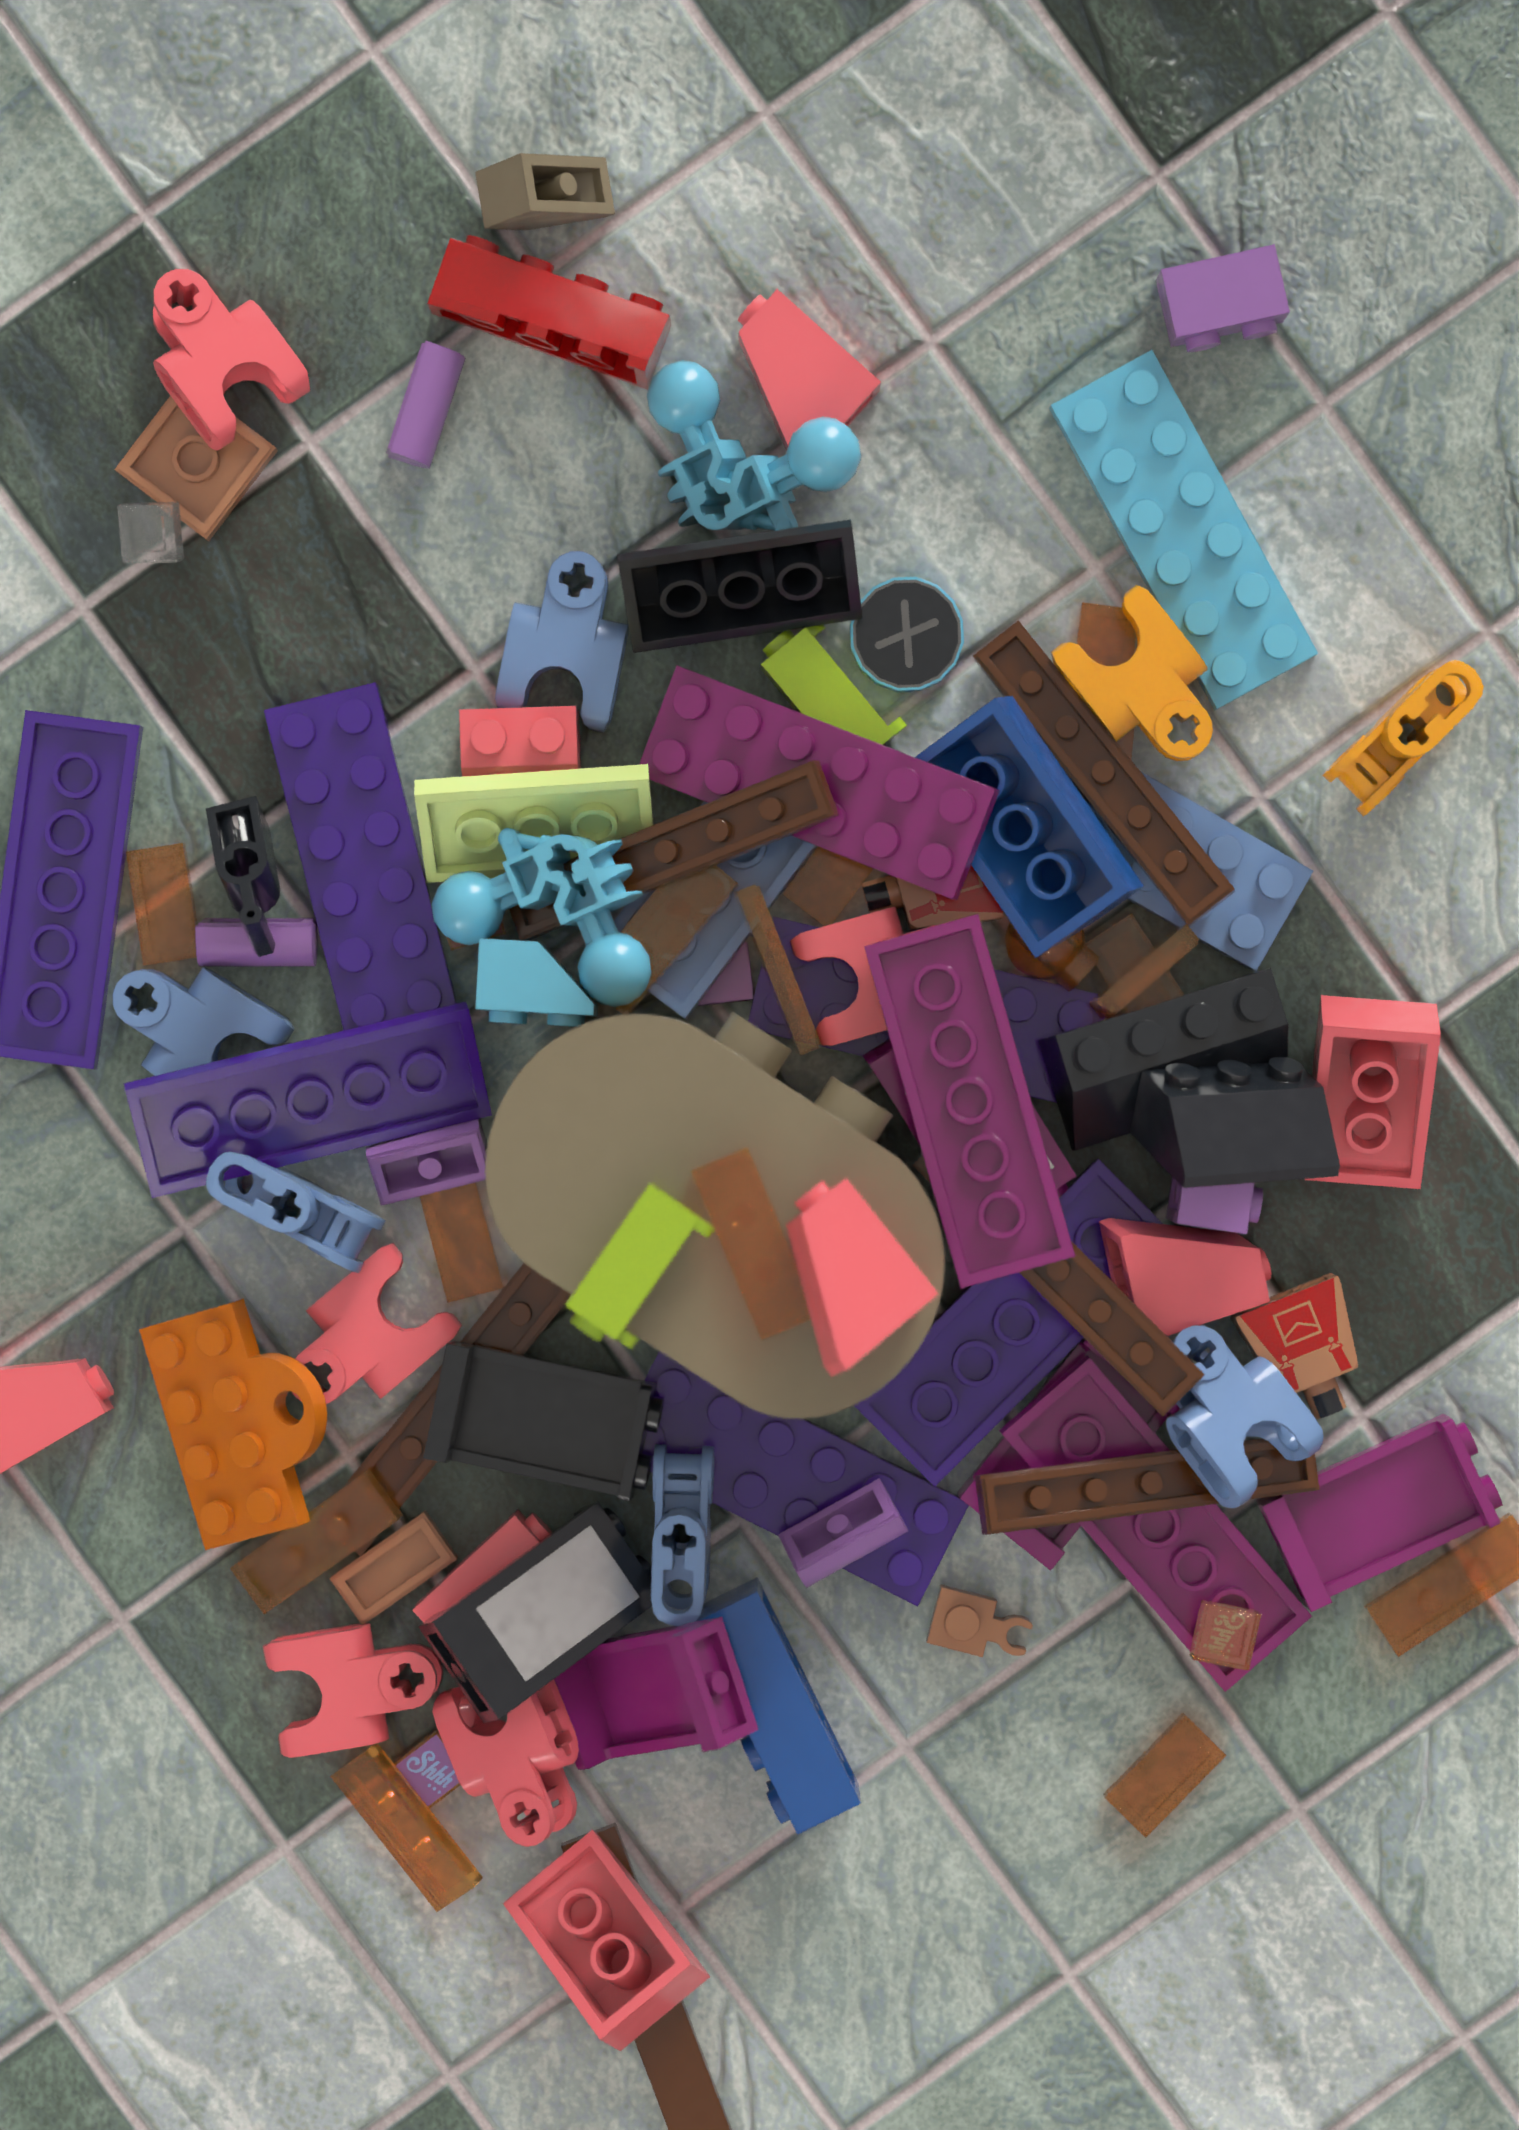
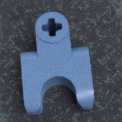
(566, 636)
(195, 1020)
(326, 1222)
(1233, 1405)
(681, 1496)

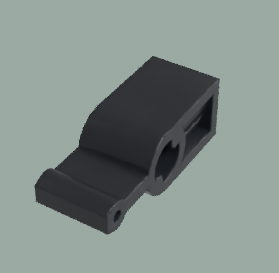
(246, 866)

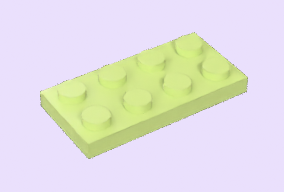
(465, 814)

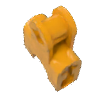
(1146, 687)
(1380, 759)

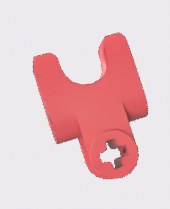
(218, 350)
(846, 942)
(361, 1339)
(354, 1684)
(514, 1760)

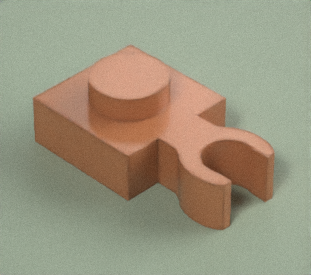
(967, 1622)

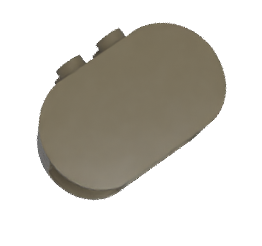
(647, 1105)

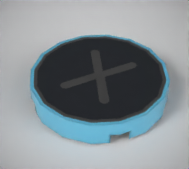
(907, 634)

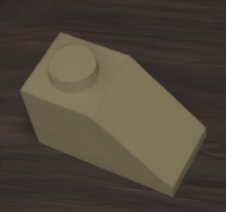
(544, 191)

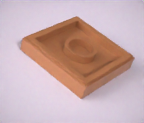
(178, 466)

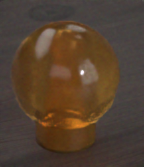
(1065, 963)

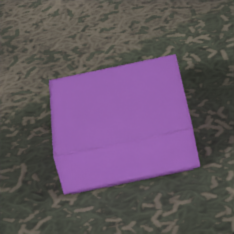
(733, 983)

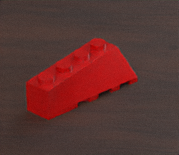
(549, 312)

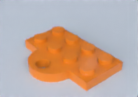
(234, 1422)

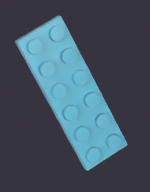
(1183, 527)

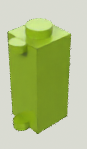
(820, 688)
(632, 1265)

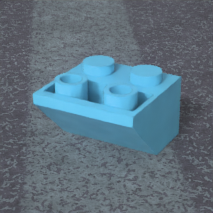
(528, 979)

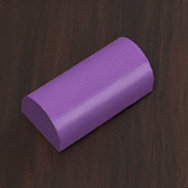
(425, 405)
(225, 943)
(428, 1162)
(842, 1533)

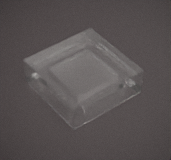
(150, 532)

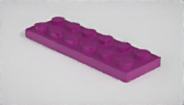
(890, 805)
(969, 1101)
(1168, 1554)

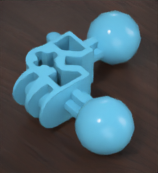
(716, 470)
(613, 964)

